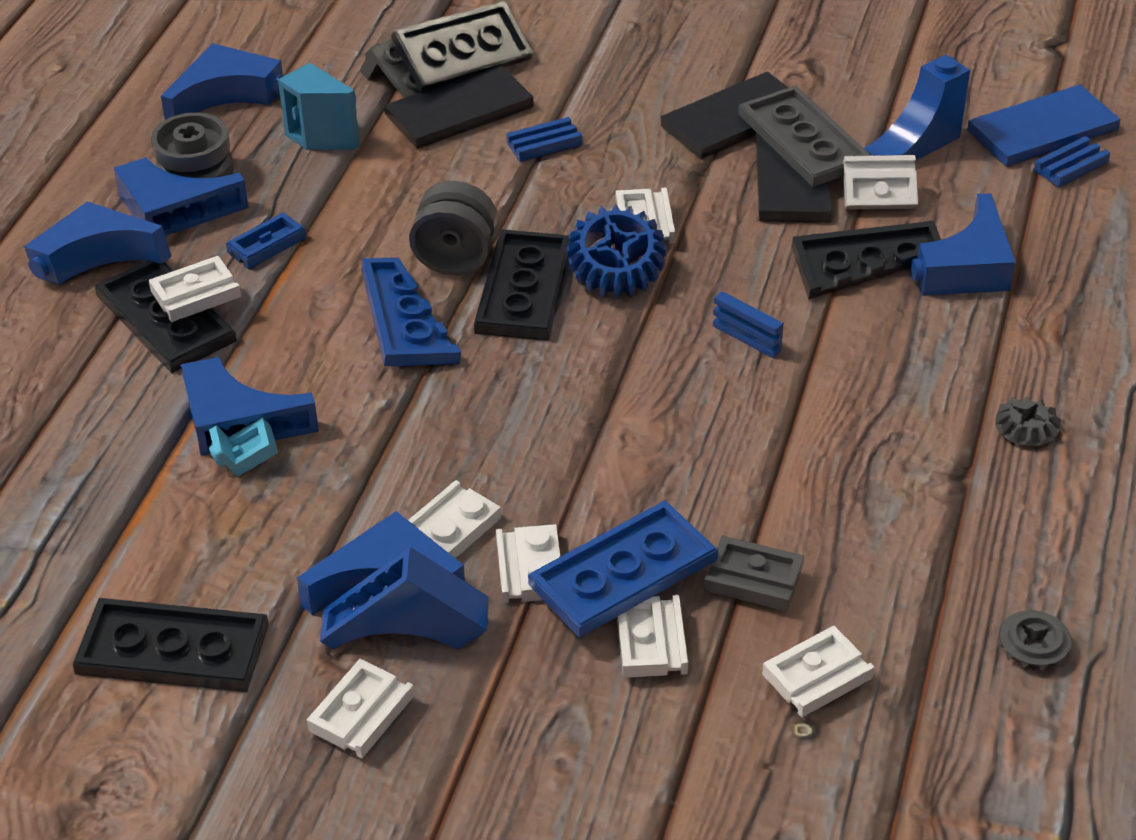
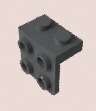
(387, 58)

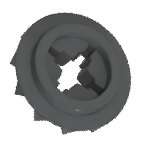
(1036, 431)
(1035, 626)

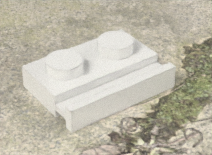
(880, 182)
(654, 204)
(194, 288)
(456, 518)
(521, 554)
(652, 638)
(817, 671)
(360, 708)

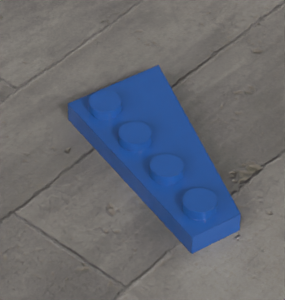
(402, 319)

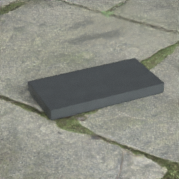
(801, 134)

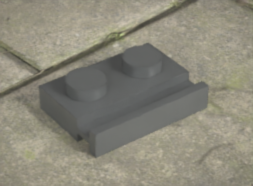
(754, 573)

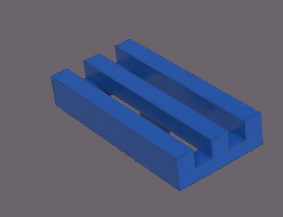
(543, 139)
(1068, 157)
(266, 240)
(748, 324)

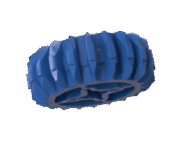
(628, 235)

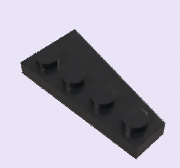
(858, 255)

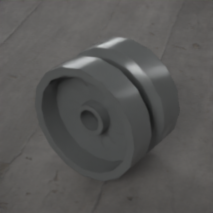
(193, 146)
(453, 228)

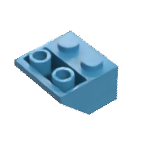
(318, 110)

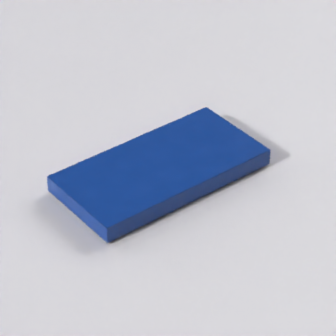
(1043, 124)
(622, 568)

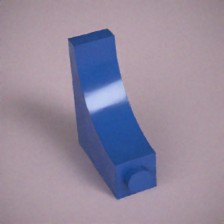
(223, 77)
(932, 113)
(177, 200)
(92, 239)
(970, 260)
(229, 404)
(366, 555)
(408, 598)

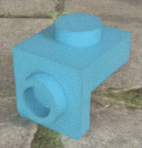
(245, 448)

